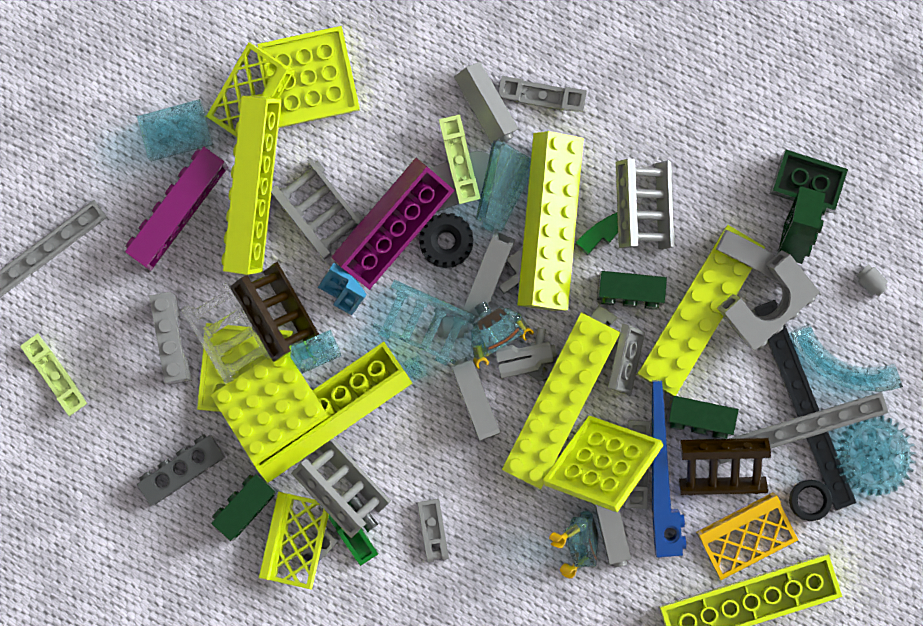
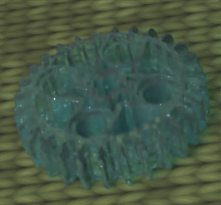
(881, 462)

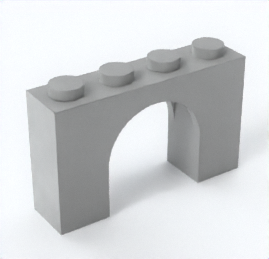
(796, 293)
(173, 361)

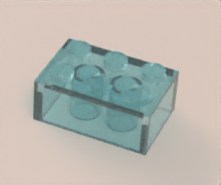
(175, 130)

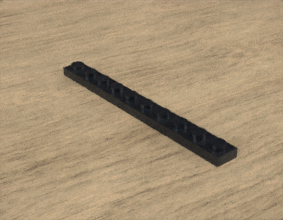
(804, 404)

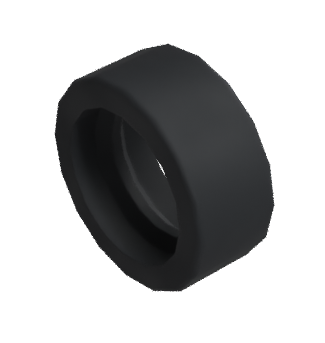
(827, 500)

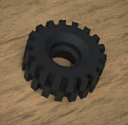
(446, 224)

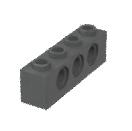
(148, 483)

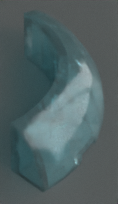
(841, 372)

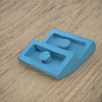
(344, 288)

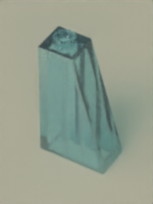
(502, 186)

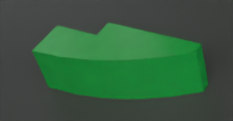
(605, 230)
(359, 544)

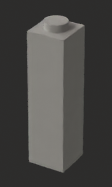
(486, 103)

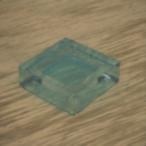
(414, 368)

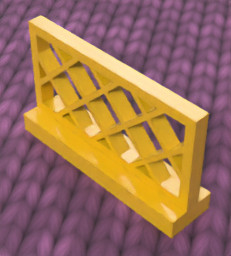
(744, 517)

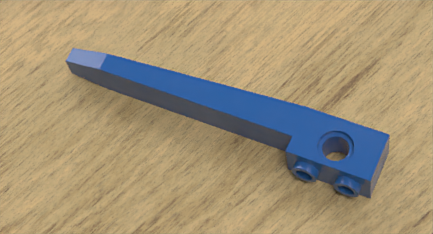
(662, 514)

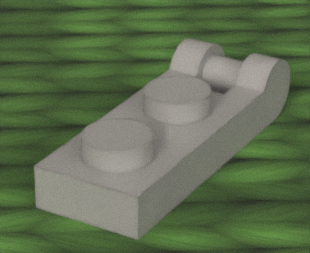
(433, 529)

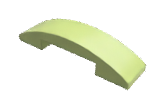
(459, 159)
(54, 374)

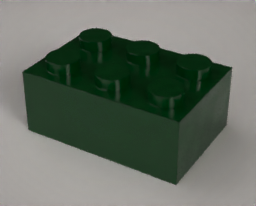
(804, 171)
(803, 224)
(631, 289)
(701, 417)
(243, 506)

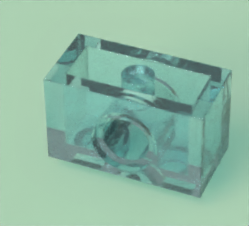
(316, 351)

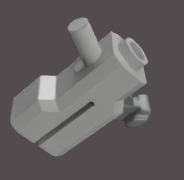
(530, 357)

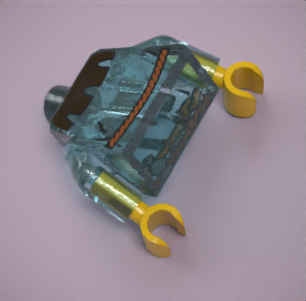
(495, 331)
(581, 541)

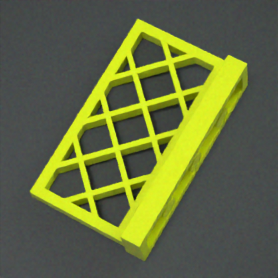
(272, 88)
(278, 533)

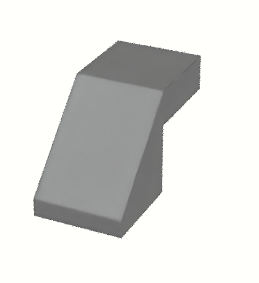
(515, 263)

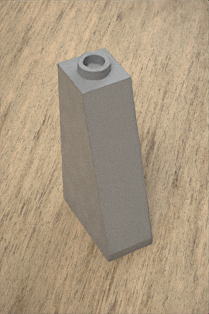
(489, 272)
(475, 399)
(613, 536)

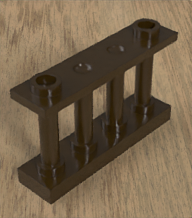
(261, 319)
(724, 449)

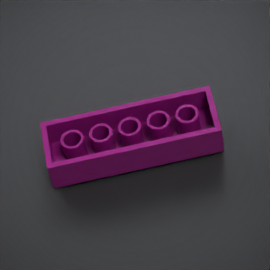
(177, 208)
(392, 223)

